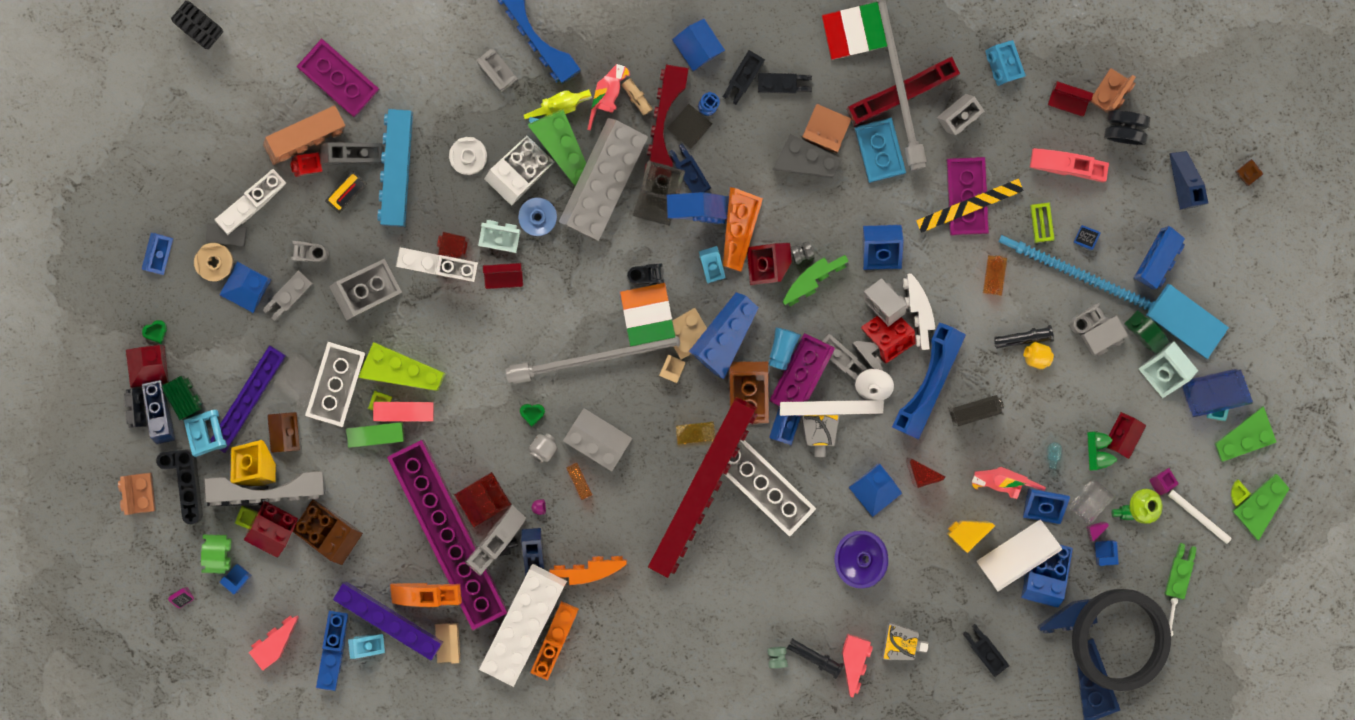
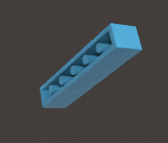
(396, 168)

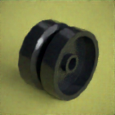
(1127, 127)

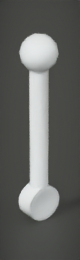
(1174, 601)

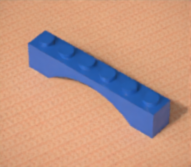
(560, 62)
(945, 347)

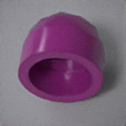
(539, 507)

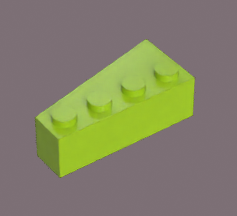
(393, 367)

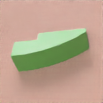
(375, 434)

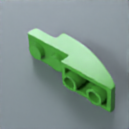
(806, 281)

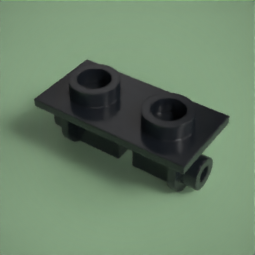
(135, 399)

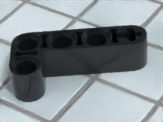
(184, 487)

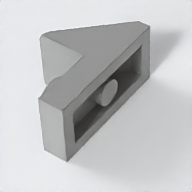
(865, 350)

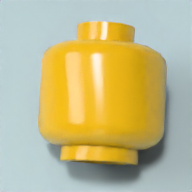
(1038, 355)

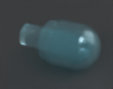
(1054, 454)

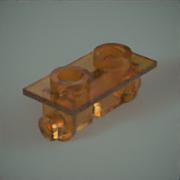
(994, 275)

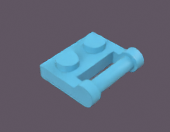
(199, 436)

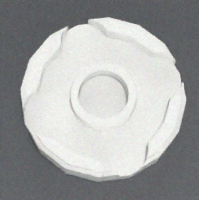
(468, 156)

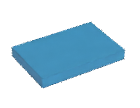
(880, 150)

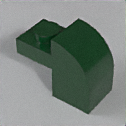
(1147, 331)

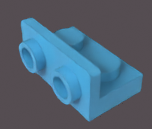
(1005, 63)

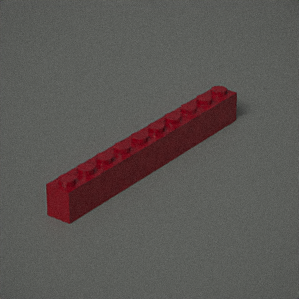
(702, 487)

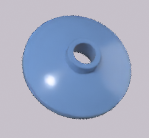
(528, 212)

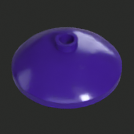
(851, 561)

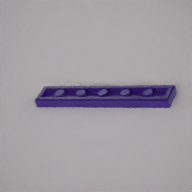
(250, 395)

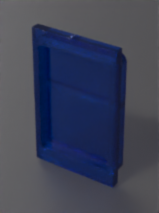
(1217, 392)

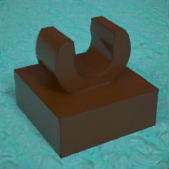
(1249, 172)

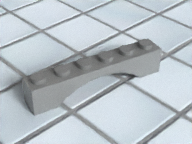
(305, 484)

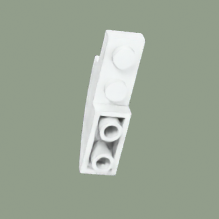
(250, 202)
(436, 264)
(918, 302)

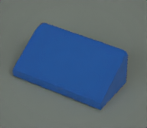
(157, 253)
(784, 428)

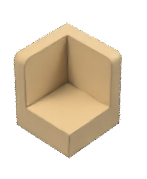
(672, 368)

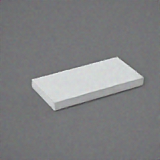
(1019, 555)

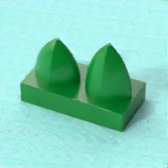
(1099, 459)

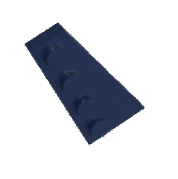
(1095, 700)

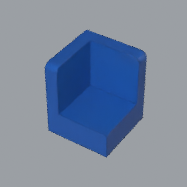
(1106, 553)
(235, 579)

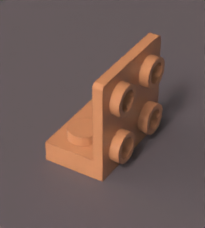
(1111, 90)
(826, 129)
(137, 493)

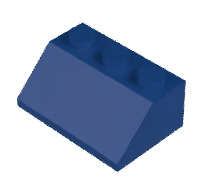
(1160, 258)

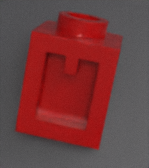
(306, 164)

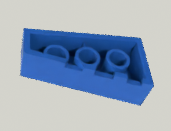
(698, 207)
(724, 335)

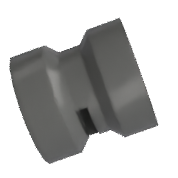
(798, 253)

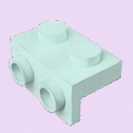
(499, 237)

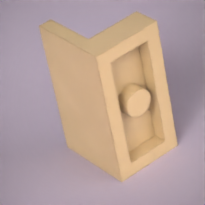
(451, 647)

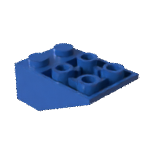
(1049, 579)

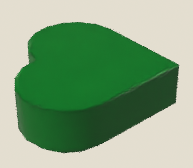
(155, 331)
(531, 413)

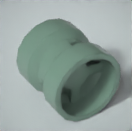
(780, 661)

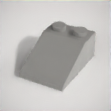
(365, 289)

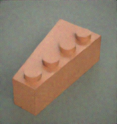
(303, 135)

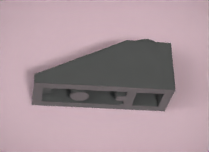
(350, 153)

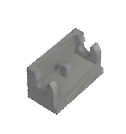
(496, 70)

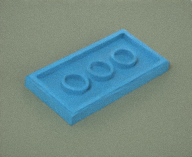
(1187, 321)

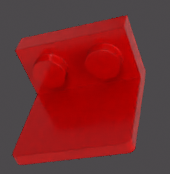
(890, 339)

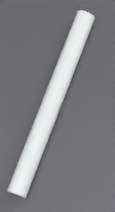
(1199, 516)

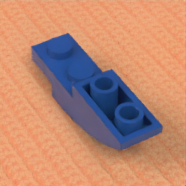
(332, 650)

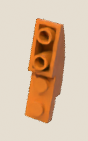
(597, 569)
(425, 595)
(554, 640)

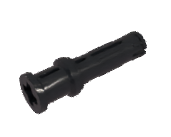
(1031, 336)
(823, 662)

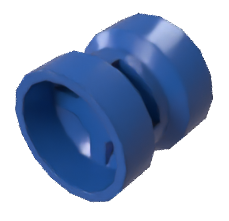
(705, 106)

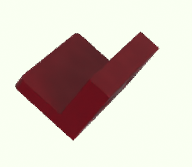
(1069, 98)
(503, 275)
(1125, 435)

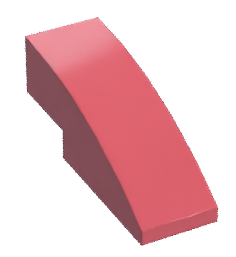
(403, 411)

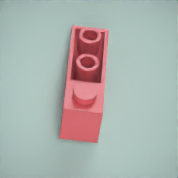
(273, 647)
(854, 656)

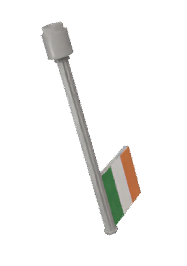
(648, 329)

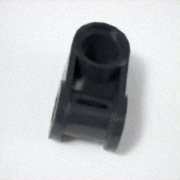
(647, 274)

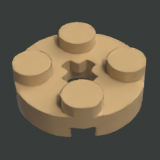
(205, 254)

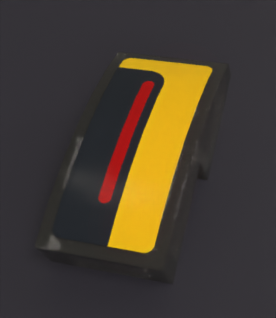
(345, 192)

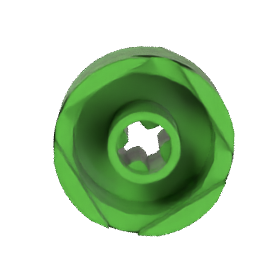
(215, 554)

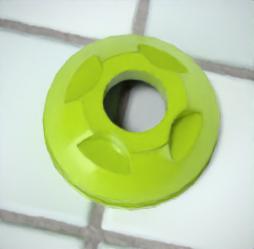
(1139, 506)

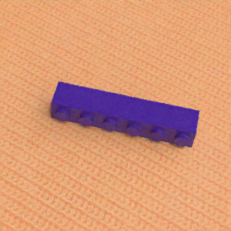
(388, 620)

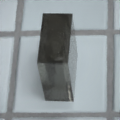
(976, 410)

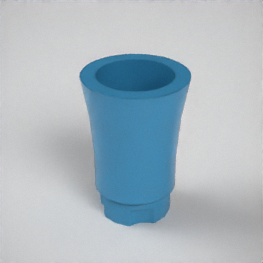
(783, 348)

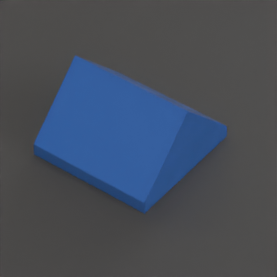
(698, 44)
(1045, 506)

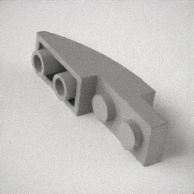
(496, 540)

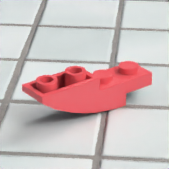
(1069, 164)

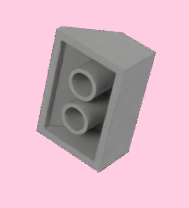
(597, 439)

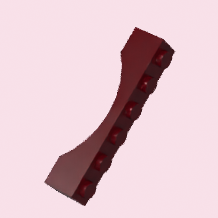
(674, 83)
(914, 86)

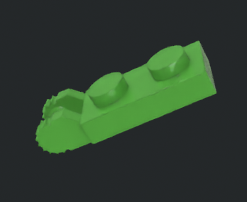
(1180, 573)

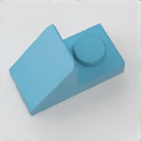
(712, 264)
(366, 646)

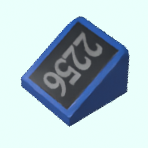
(1087, 237)

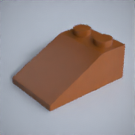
(751, 383)

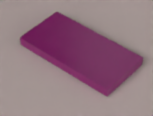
(338, 78)
(966, 180)
(803, 371)

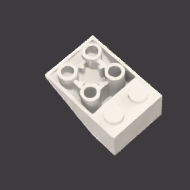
(518, 170)

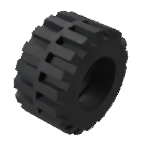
(197, 25)

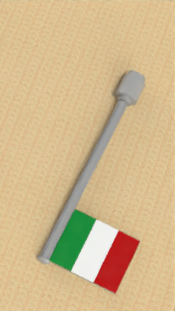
(866, 30)

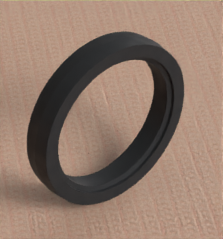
(1160, 651)

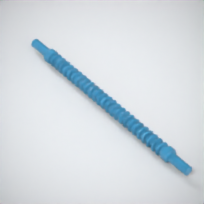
(1020, 247)

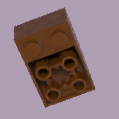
(327, 532)

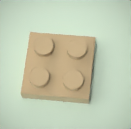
(689, 329)

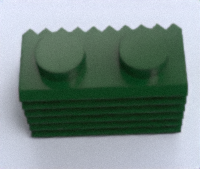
(182, 397)

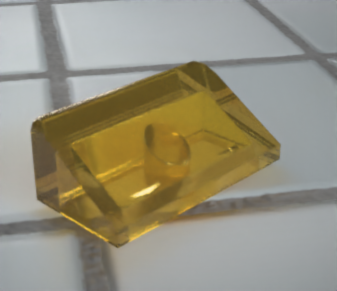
(695, 432)

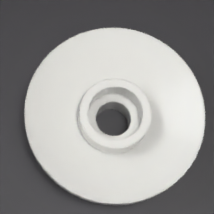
(874, 379)

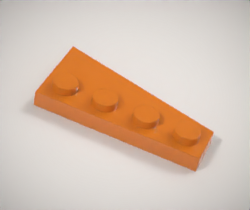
(741, 220)

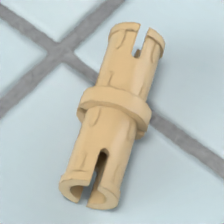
(637, 97)

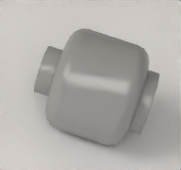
(542, 448)

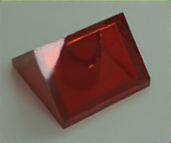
(921, 474)

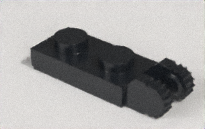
(744, 75)
(782, 83)
(987, 652)

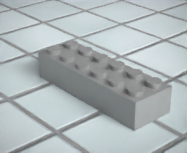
(603, 179)

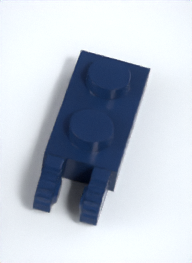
(693, 175)

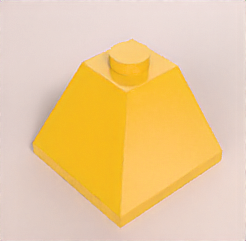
(252, 464)
(969, 533)

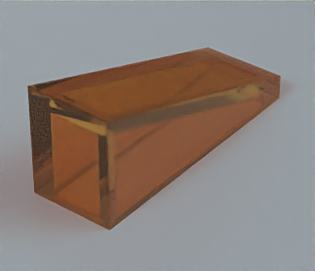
(579, 481)

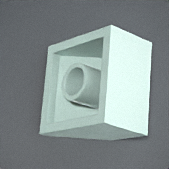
(1168, 370)

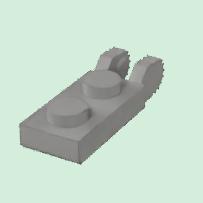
(289, 294)
(843, 357)

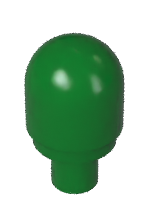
(1123, 512)

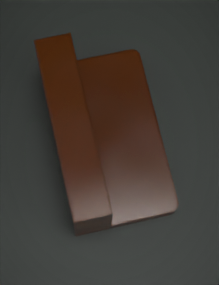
(283, 432)

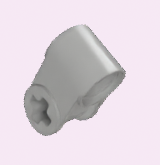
(306, 252)
(1091, 317)

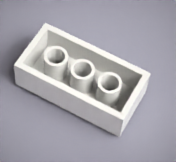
(335, 384)

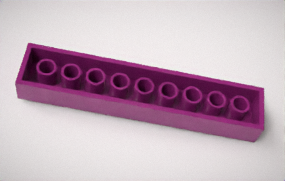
(446, 532)

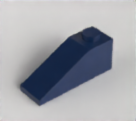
(532, 548)

